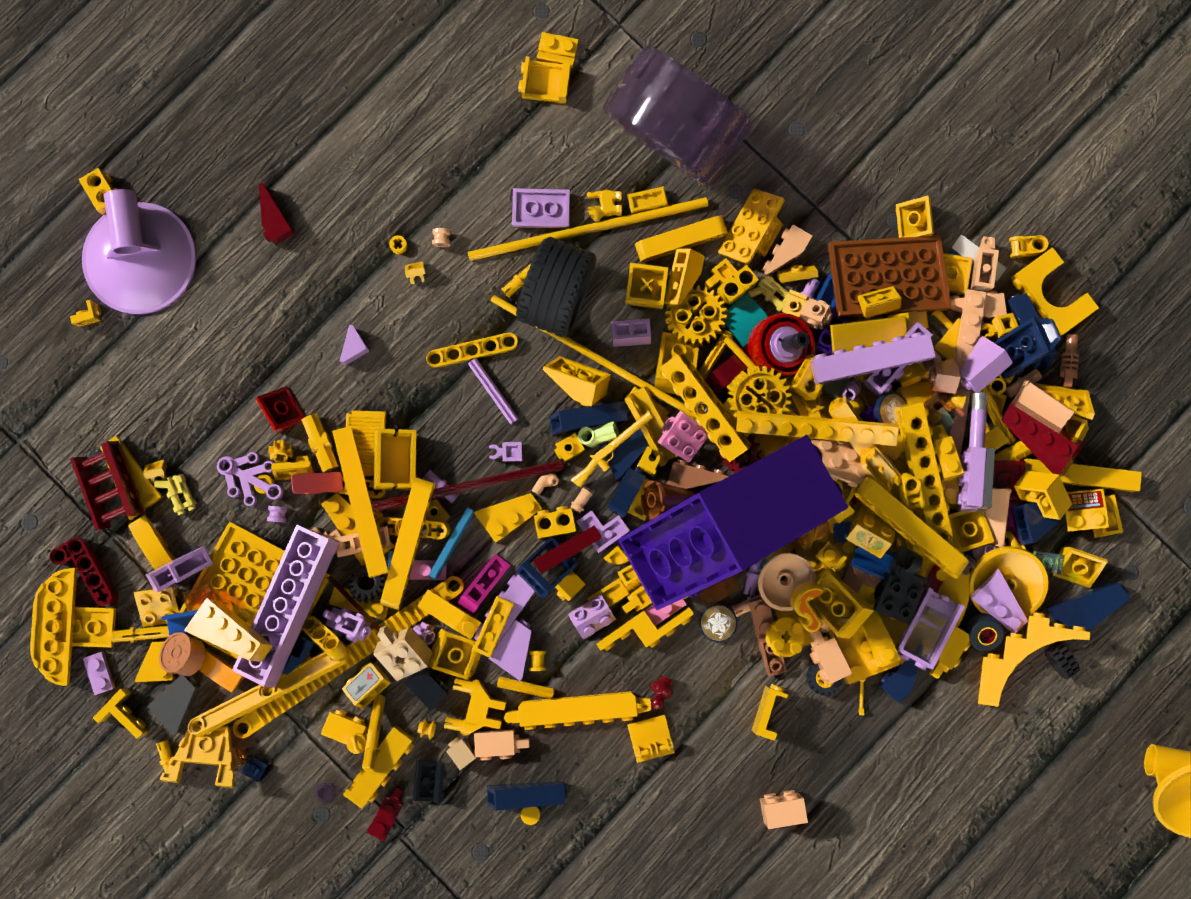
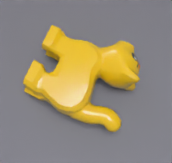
(607, 204)

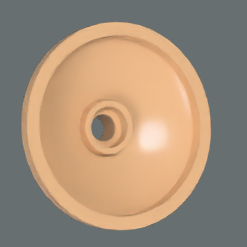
(778, 592)

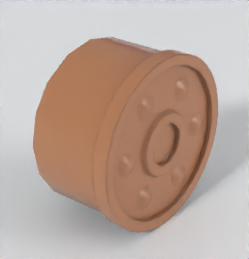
(182, 654)

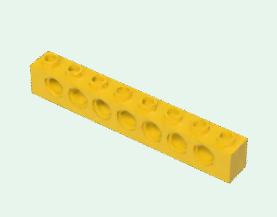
(909, 435)

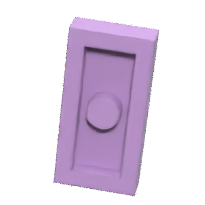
(99, 673)

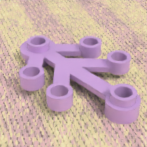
(247, 477)

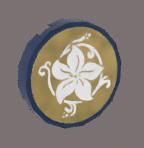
(885, 407)
(718, 623)

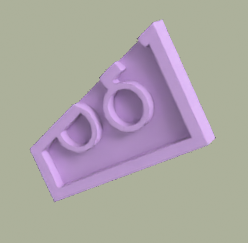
(1000, 602)

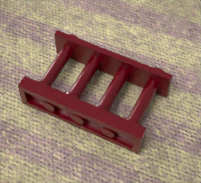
(123, 480)

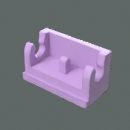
(631, 332)

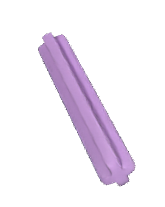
(493, 391)

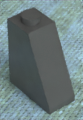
(175, 703)

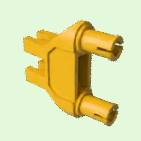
(477, 709)

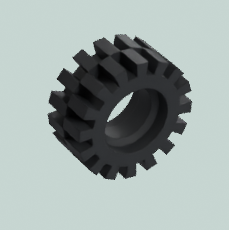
(361, 594)
(1062, 660)

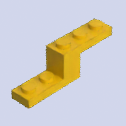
(645, 629)

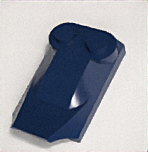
(1028, 343)

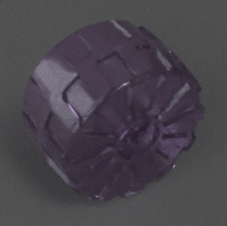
(677, 115)

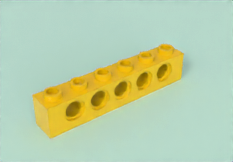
(705, 395)

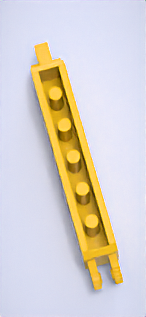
(578, 708)

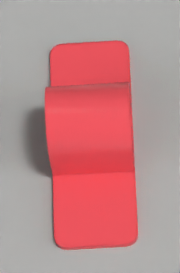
(316, 483)

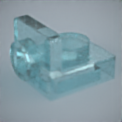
(1052, 562)

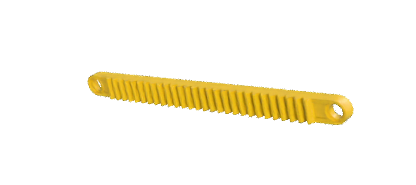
(356, 651)

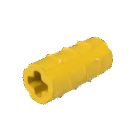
(1014, 452)

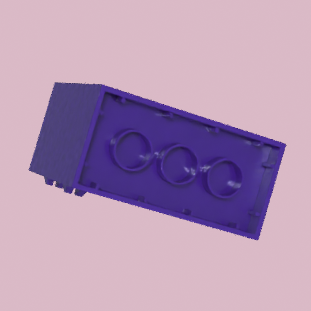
(733, 523)

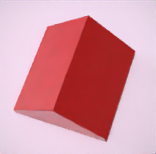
(280, 409)

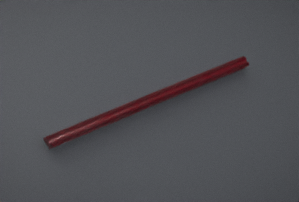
(477, 483)

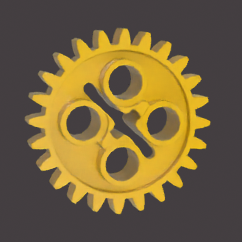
(709, 323)
(770, 383)

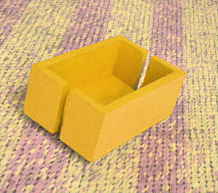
(394, 459)

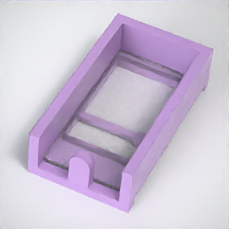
(929, 629)

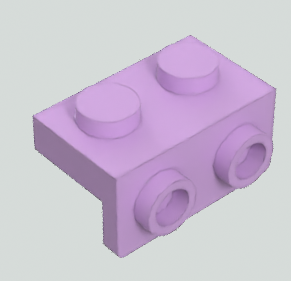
(591, 617)

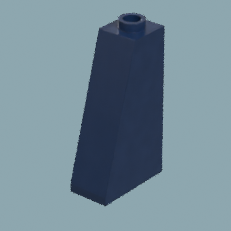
(1024, 310)
(591, 416)
(1090, 607)
(526, 795)

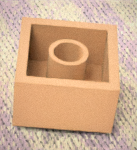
(783, 809)

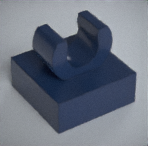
(254, 768)

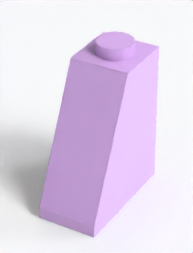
(984, 365)
(513, 649)

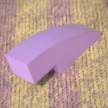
(179, 569)

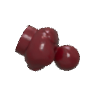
(663, 690)

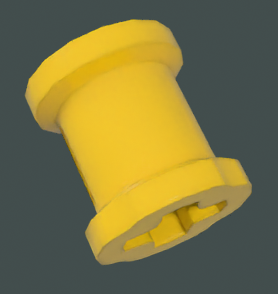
(537, 660)

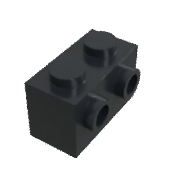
(427, 687)

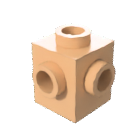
(816, 313)

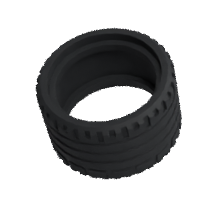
(555, 286)

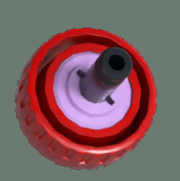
(781, 344)

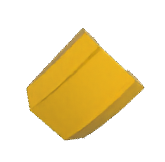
(454, 655)

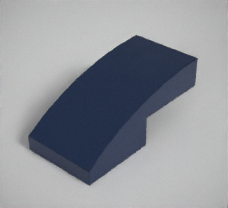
(301, 651)

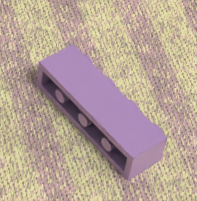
(518, 593)

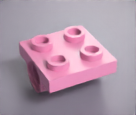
(683, 436)

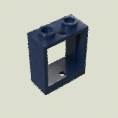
(535, 579)

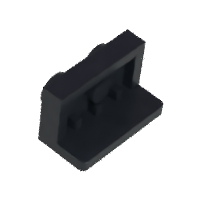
(429, 781)

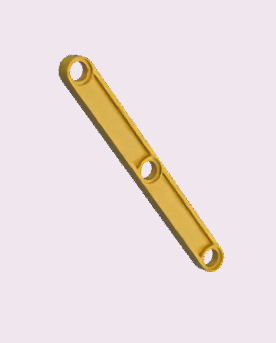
(255, 697)

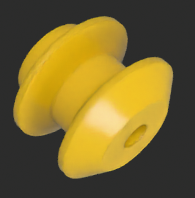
(427, 729)

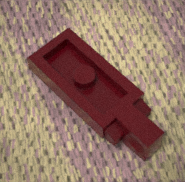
(386, 815)

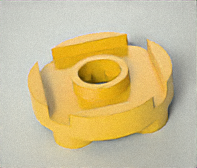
(795, 637)

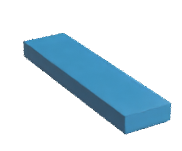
(451, 544)

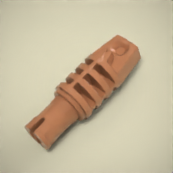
(1069, 361)

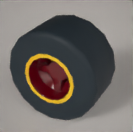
(984, 632)

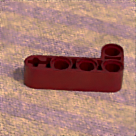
(725, 373)
(88, 574)

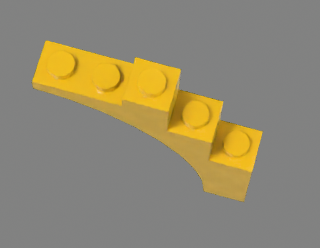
(1039, 634)

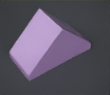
(353, 346)

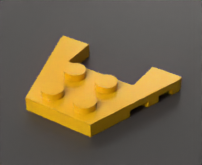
(207, 749)

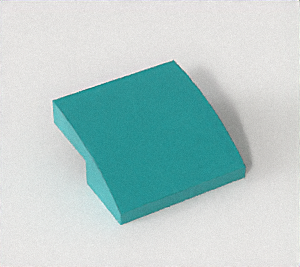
(743, 318)

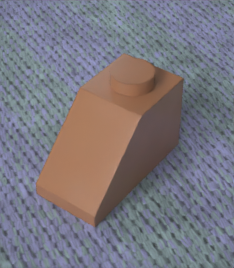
(945, 376)

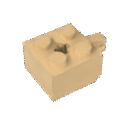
(401, 652)

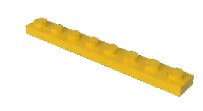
(817, 428)

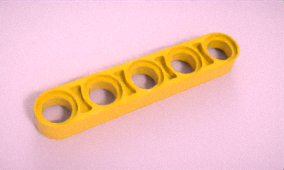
(462, 349)

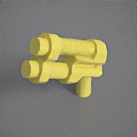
(768, 288)
(177, 485)

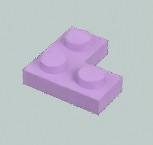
(610, 532)

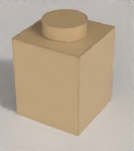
(460, 752)

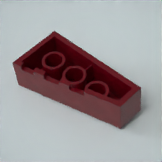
(1043, 438)

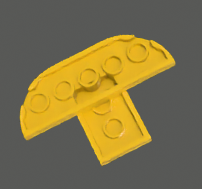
(61, 625)

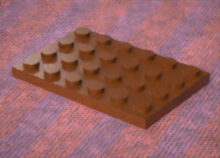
(907, 263)

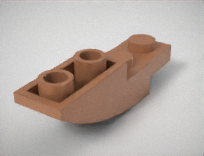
(761, 619)

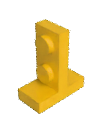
(122, 714)

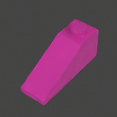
(483, 584)

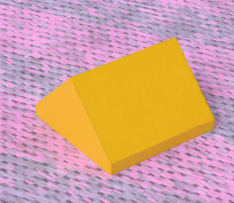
(915, 218)
(970, 530)
(1080, 566)

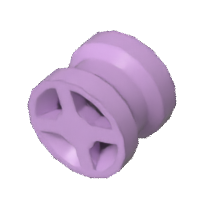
(277, 514)

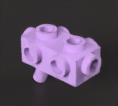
(345, 623)

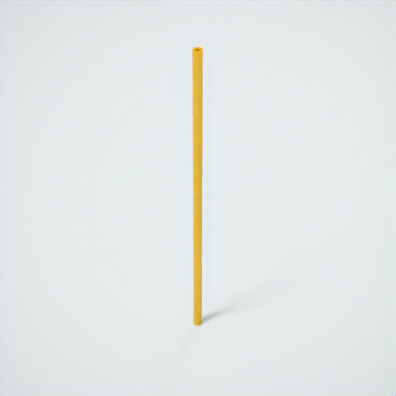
(609, 365)

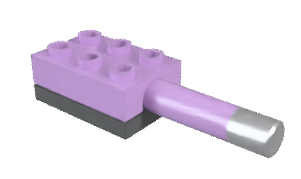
(977, 462)

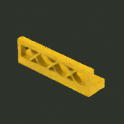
(639, 403)

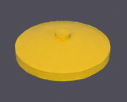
(1021, 571)

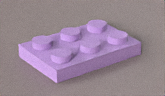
(540, 208)

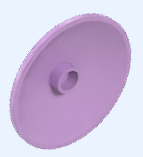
(138, 255)

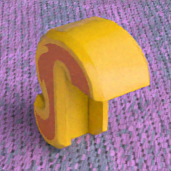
(800, 603)

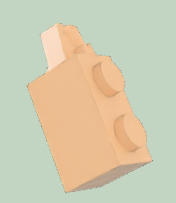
(985, 266)
(829, 658)
(498, 743)

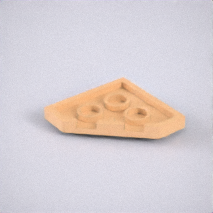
(842, 461)

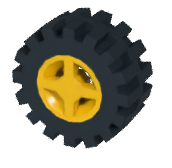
(816, 683)

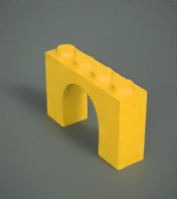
(1030, 281)

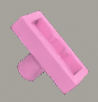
(422, 568)
(663, 613)

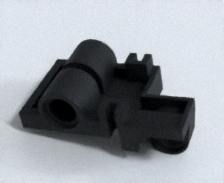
(901, 588)

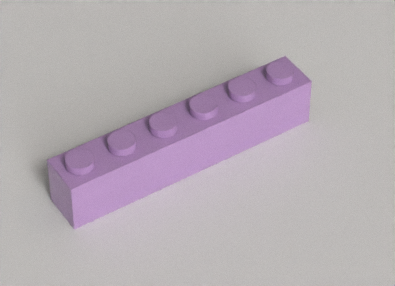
(872, 359)

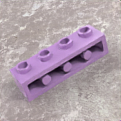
(880, 381)

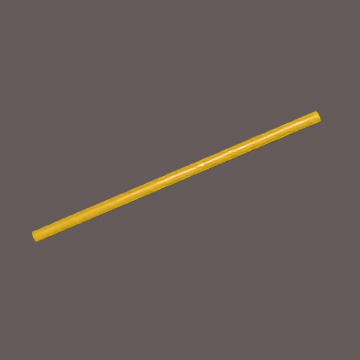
(589, 228)

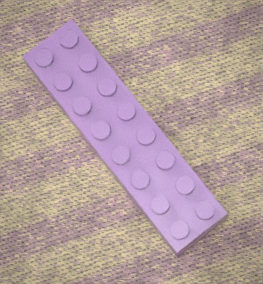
(288, 602)

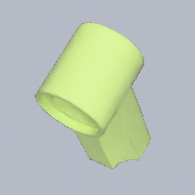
(599, 434)

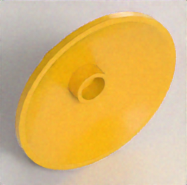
(1173, 791)

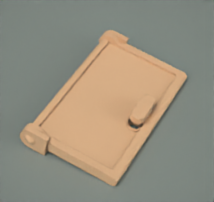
(1043, 404)
(998, 514)

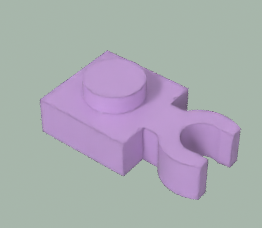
(511, 451)

